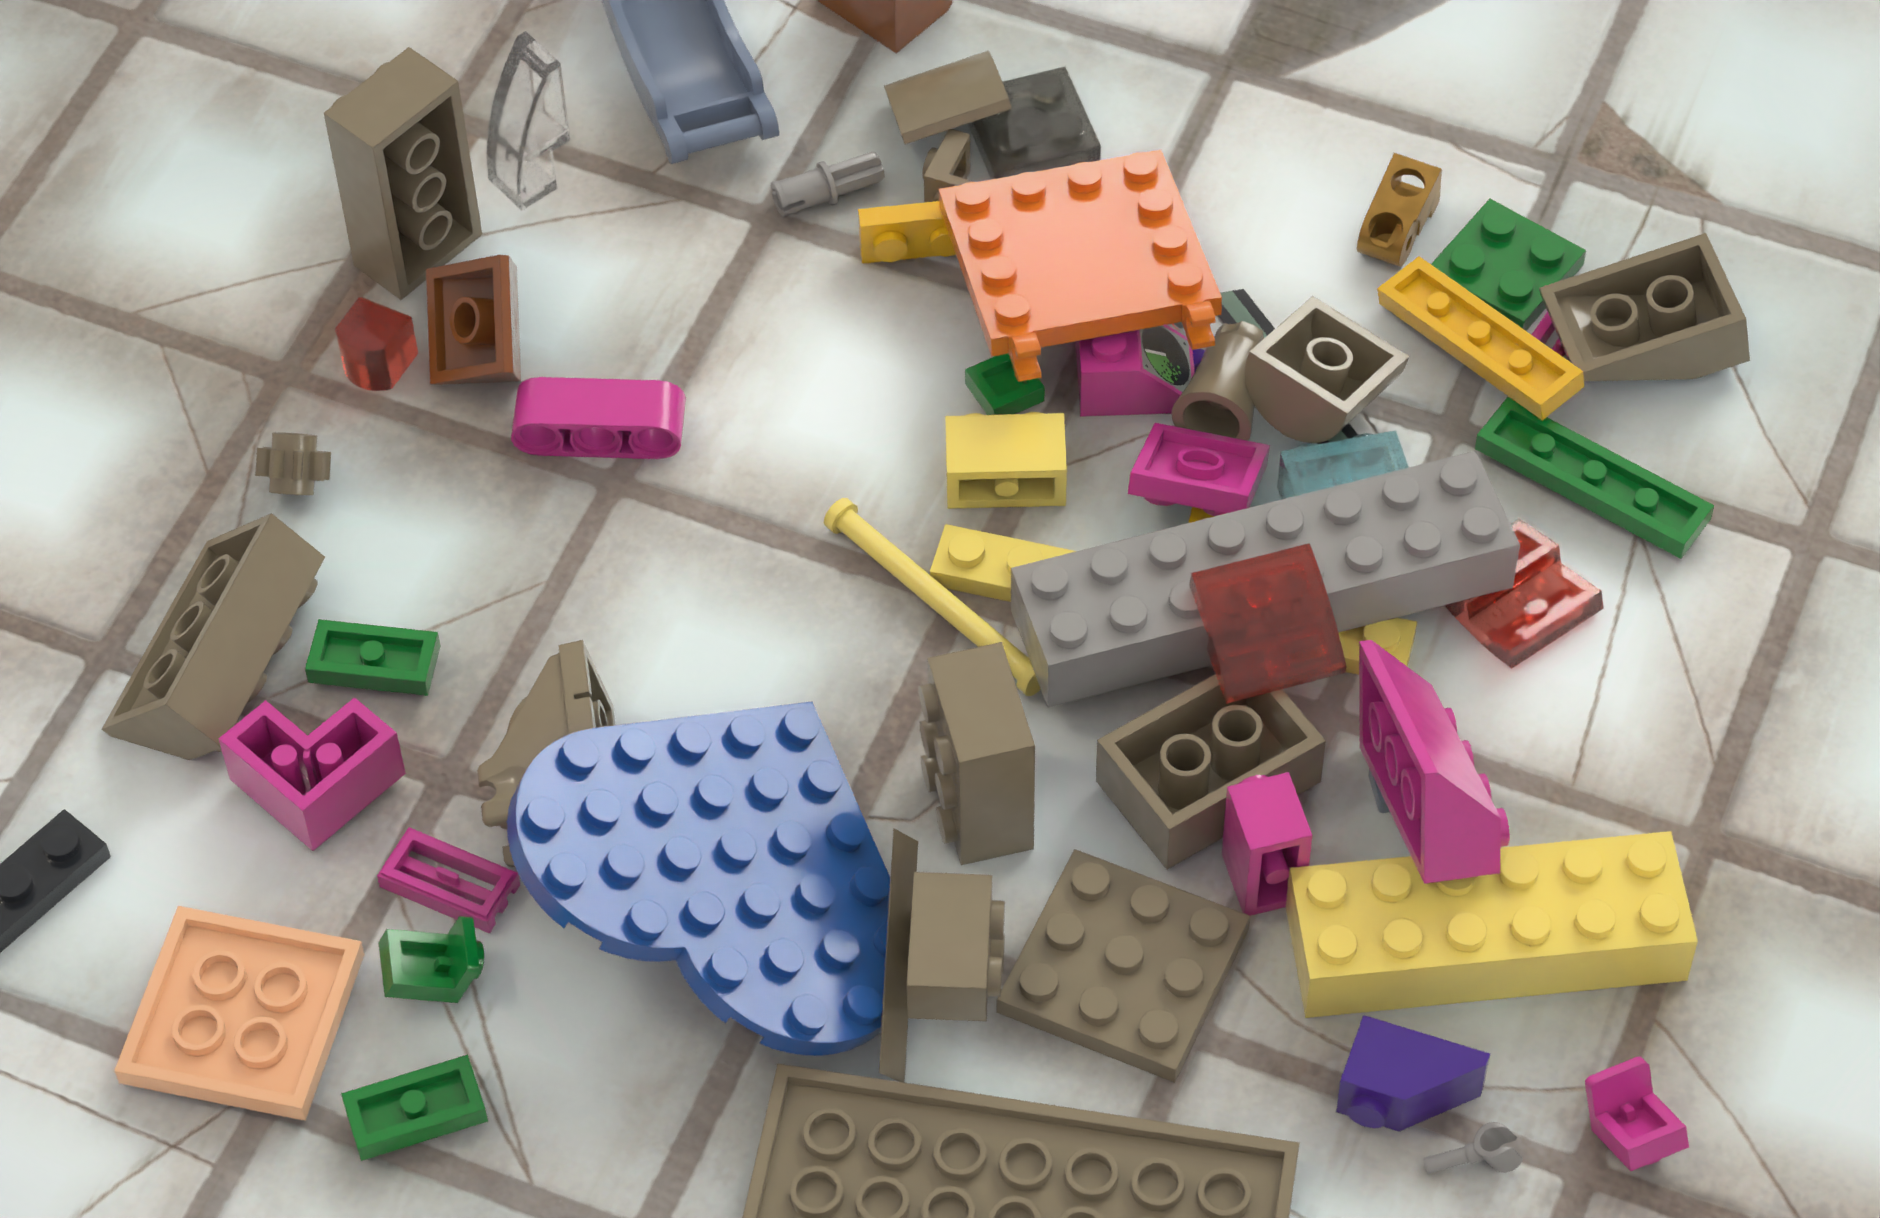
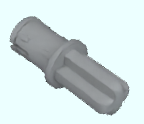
(826, 183)

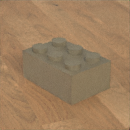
(978, 754)
(1176, 762)

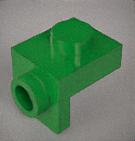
(431, 964)

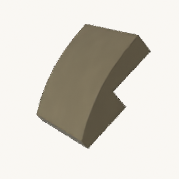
(947, 97)

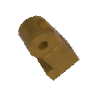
(1399, 210)

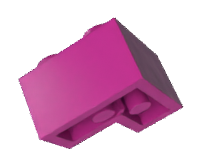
(314, 779)

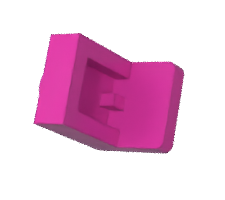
(1631, 1116)

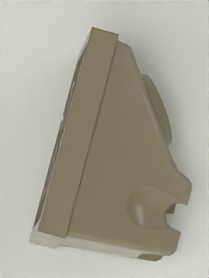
(561, 702)

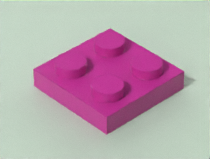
(1198, 470)

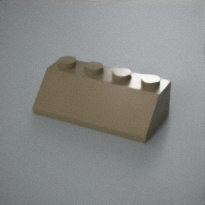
(217, 640)

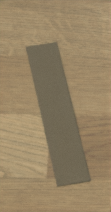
(895, 1010)

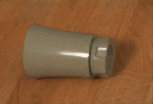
(1218, 393)

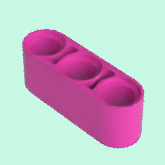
(598, 418)

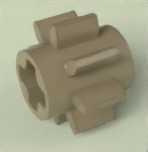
(293, 463)

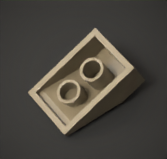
(1651, 316)

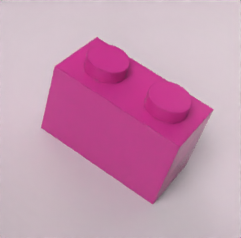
(1263, 840)

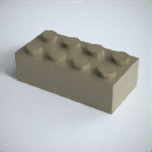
(404, 171)

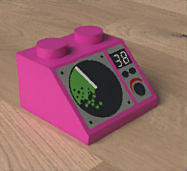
(1134, 371)

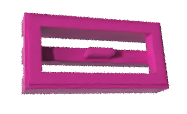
(442, 901)

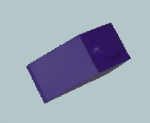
(1406, 1076)

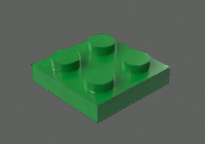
(1508, 260)

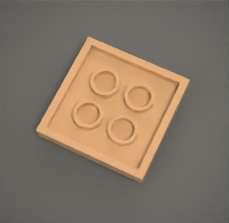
(240, 1013)

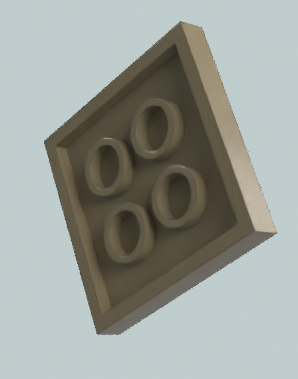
(1123, 965)

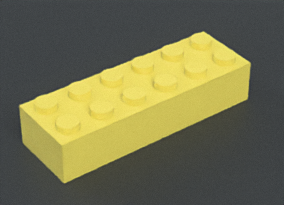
(1542, 926)

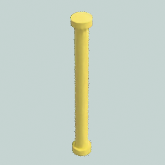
(844, 518)

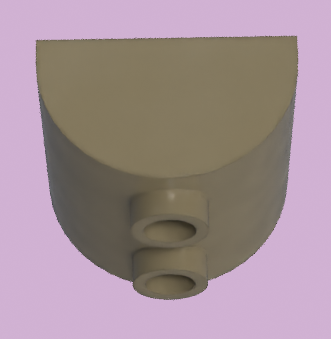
(1318, 372)

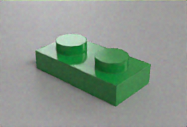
(373, 657)
(414, 1107)

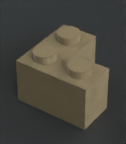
(954, 947)

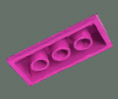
(1426, 772)

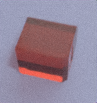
(375, 345)

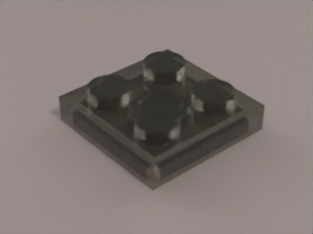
(1040, 131)

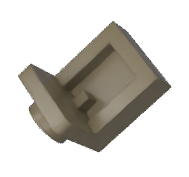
(947, 164)

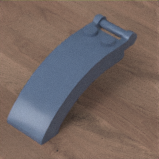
(691, 73)

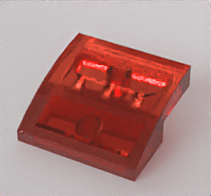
(1537, 610)
(1268, 623)

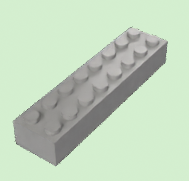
(1379, 542)

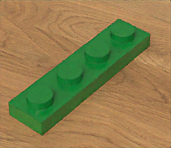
(1594, 478)

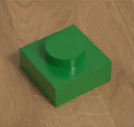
(998, 389)

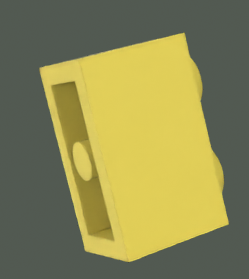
(1006, 460)

